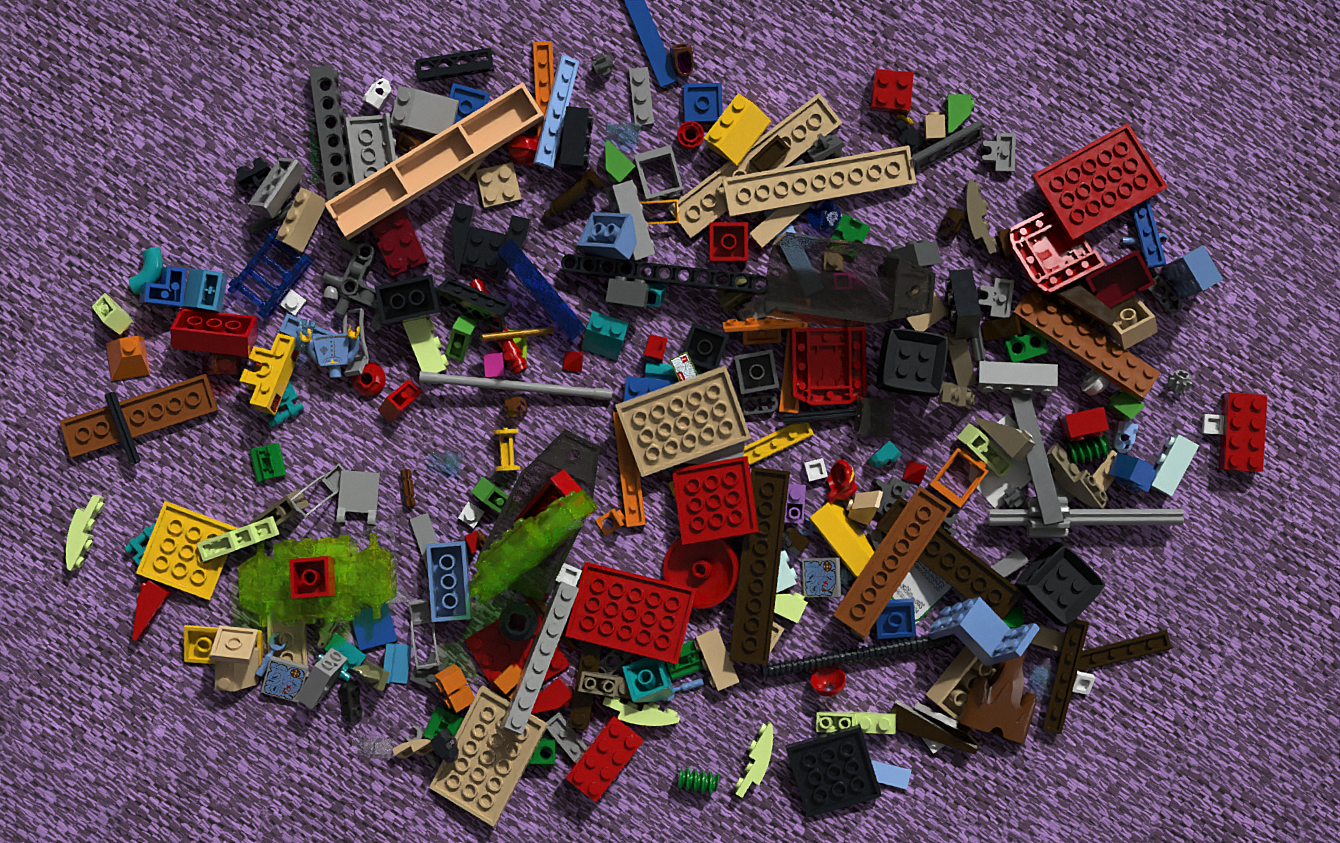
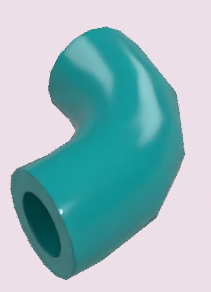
(151, 269)

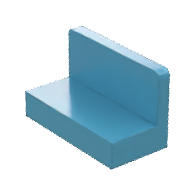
(397, 662)

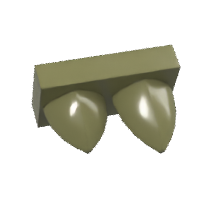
(730, 300)
(372, 675)

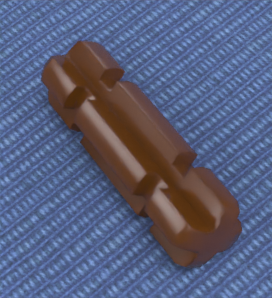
(408, 489)

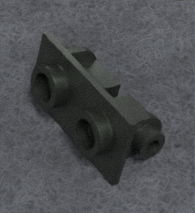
(351, 693)

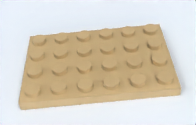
(683, 421)
(488, 758)

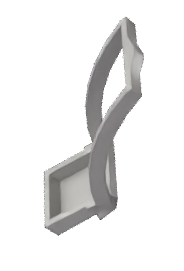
(357, 365)
(331, 479)
(421, 609)

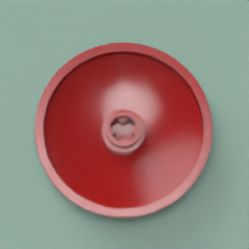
(704, 566)

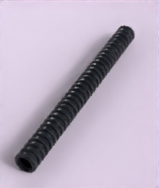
(853, 656)

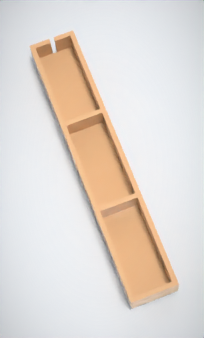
(434, 161)

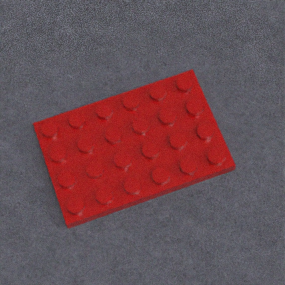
(1099, 182)
(631, 613)

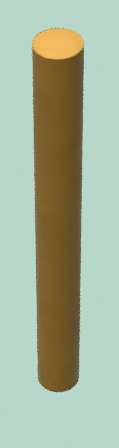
(517, 333)

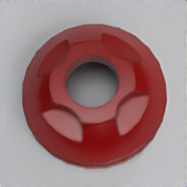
(377, 384)
(828, 677)

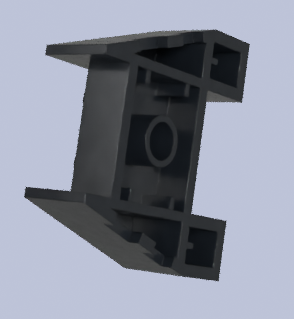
(477, 246)

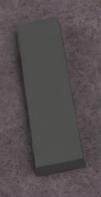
(947, 146)

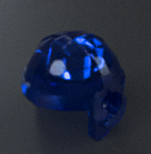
(824, 218)

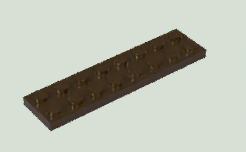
(960, 567)

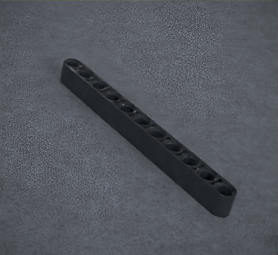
(673, 279)

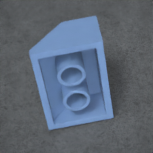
(609, 235)

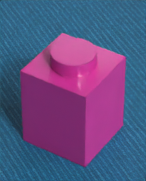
(494, 364)

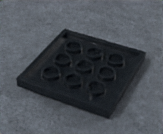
(833, 770)

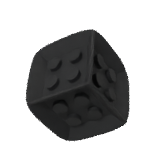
(912, 362)
(1060, 583)

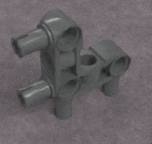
(355, 274)

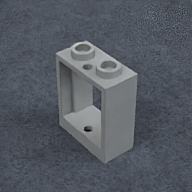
(653, 155)
(321, 678)

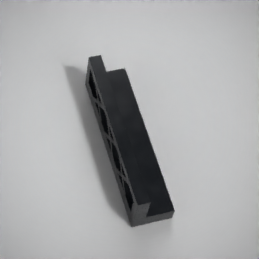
(455, 69)
(473, 300)

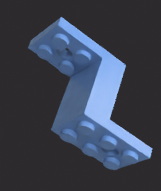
(983, 631)

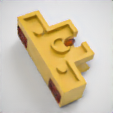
(271, 373)

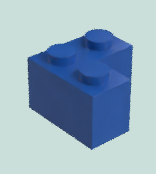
(167, 293)
(1132, 472)

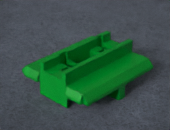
(851, 230)
(267, 462)
(688, 662)
(441, 720)

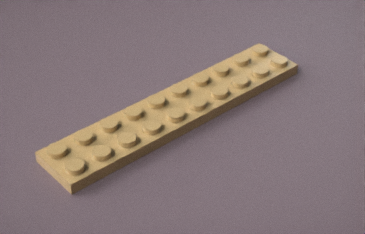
(799, 131)
(819, 181)

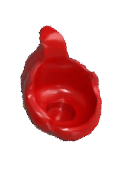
(841, 481)

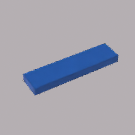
(1148, 235)

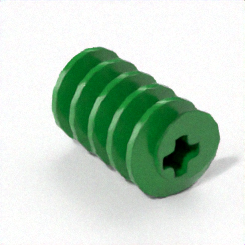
(1088, 449)
(698, 781)

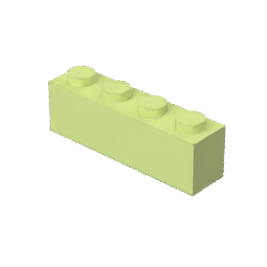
(426, 345)

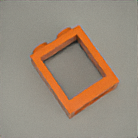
(978, 465)

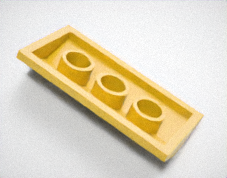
(843, 536)
(199, 643)

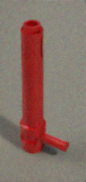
(510, 351)

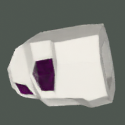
(378, 94)

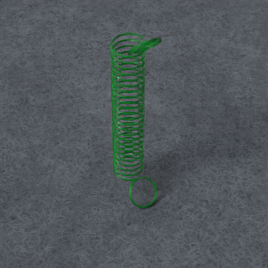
(312, 156)

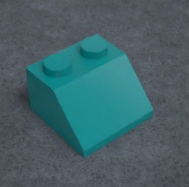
(605, 335)
(648, 680)

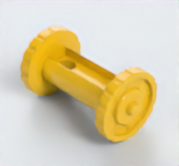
(506, 450)

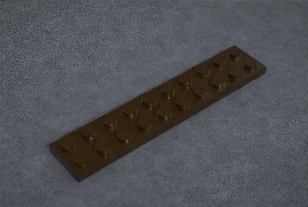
(760, 569)

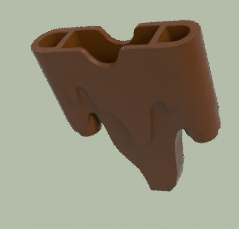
(1000, 703)

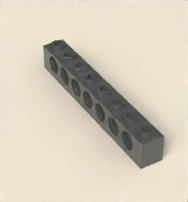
(318, 77)

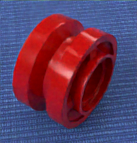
(694, 127)

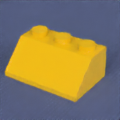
(737, 130)

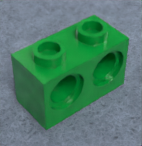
(1026, 349)
(537, 758)

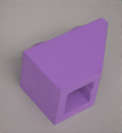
(795, 503)

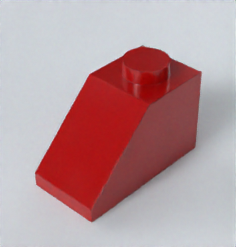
(399, 401)

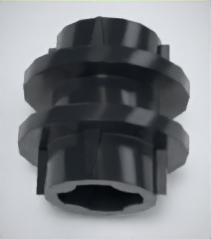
(517, 633)

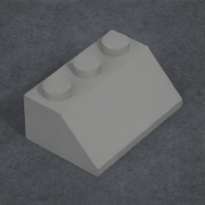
(277, 187)

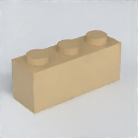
(301, 219)
(716, 659)

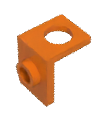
(617, 517)

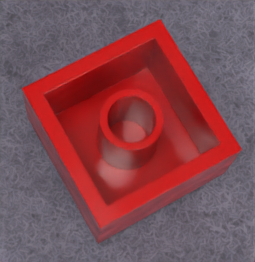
(891, 91)
(728, 242)
(1087, 422)
(312, 577)

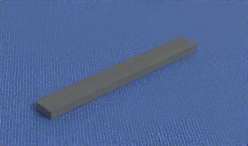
(1037, 460)

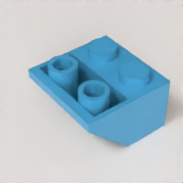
(205, 290)

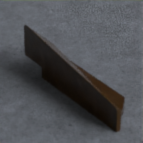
(1082, 305)
(934, 726)

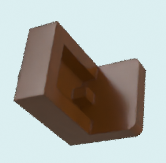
(407, 141)

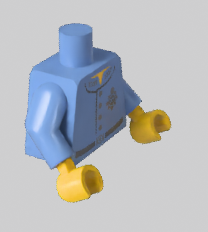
(332, 349)

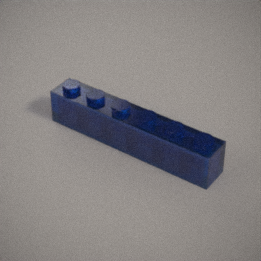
(540, 289)

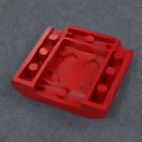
(1048, 254)
(828, 364)

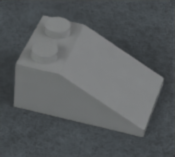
(423, 111)

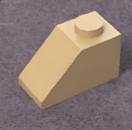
(864, 506)

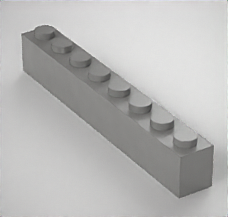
(539, 658)

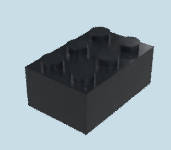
(576, 139)
(408, 300)
(962, 304)

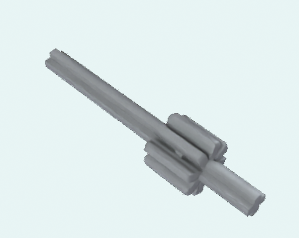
(1032, 519)

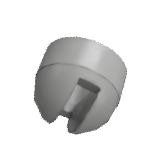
(331, 293)

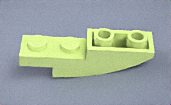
(78, 537)
(649, 714)
(870, 721)
(761, 752)

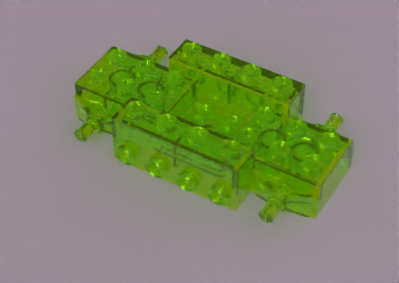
(528, 544)
(358, 577)

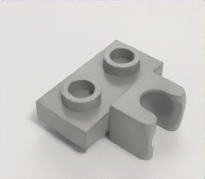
(1001, 152)
(998, 297)

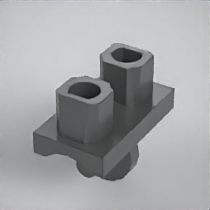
(825, 147)

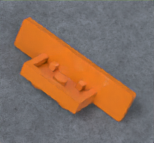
(759, 331)

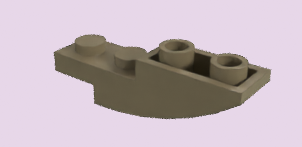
(975, 209)
(956, 396)
(1078, 483)
(603, 684)

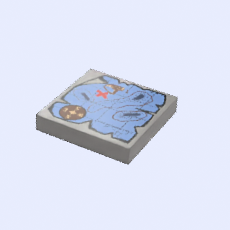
(821, 577)
(284, 678)

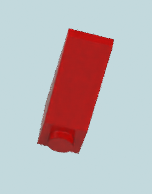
(149, 603)
(553, 697)

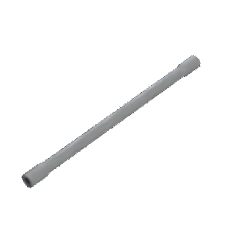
(595, 393)

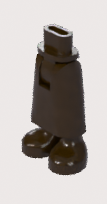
(574, 193)

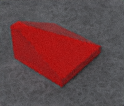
(573, 361)
(914, 472)
(471, 540)

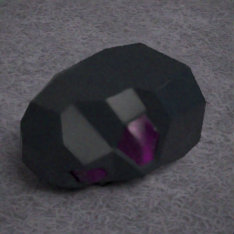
(446, 746)

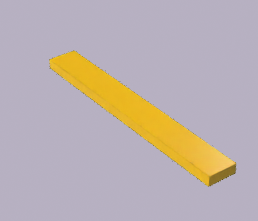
(772, 443)

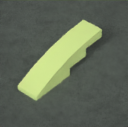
(238, 538)

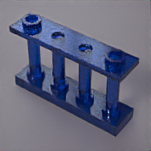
(278, 292)

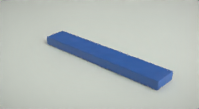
(651, 42)

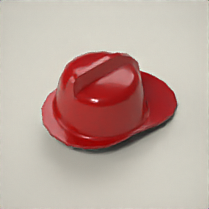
(523, 149)

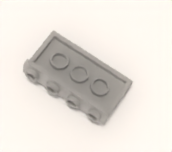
(369, 144)

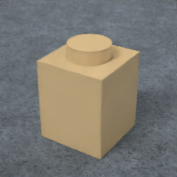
(934, 127)

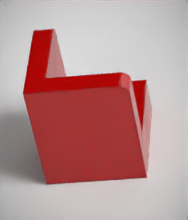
(656, 347)

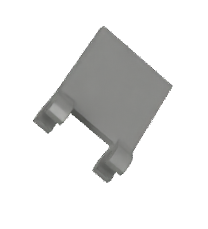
(358, 494)

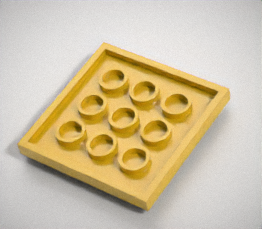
(174, 554)

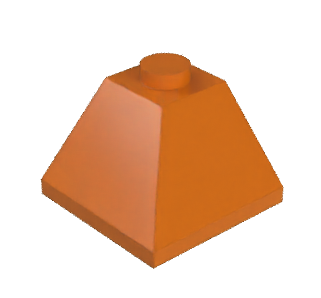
(127, 357)

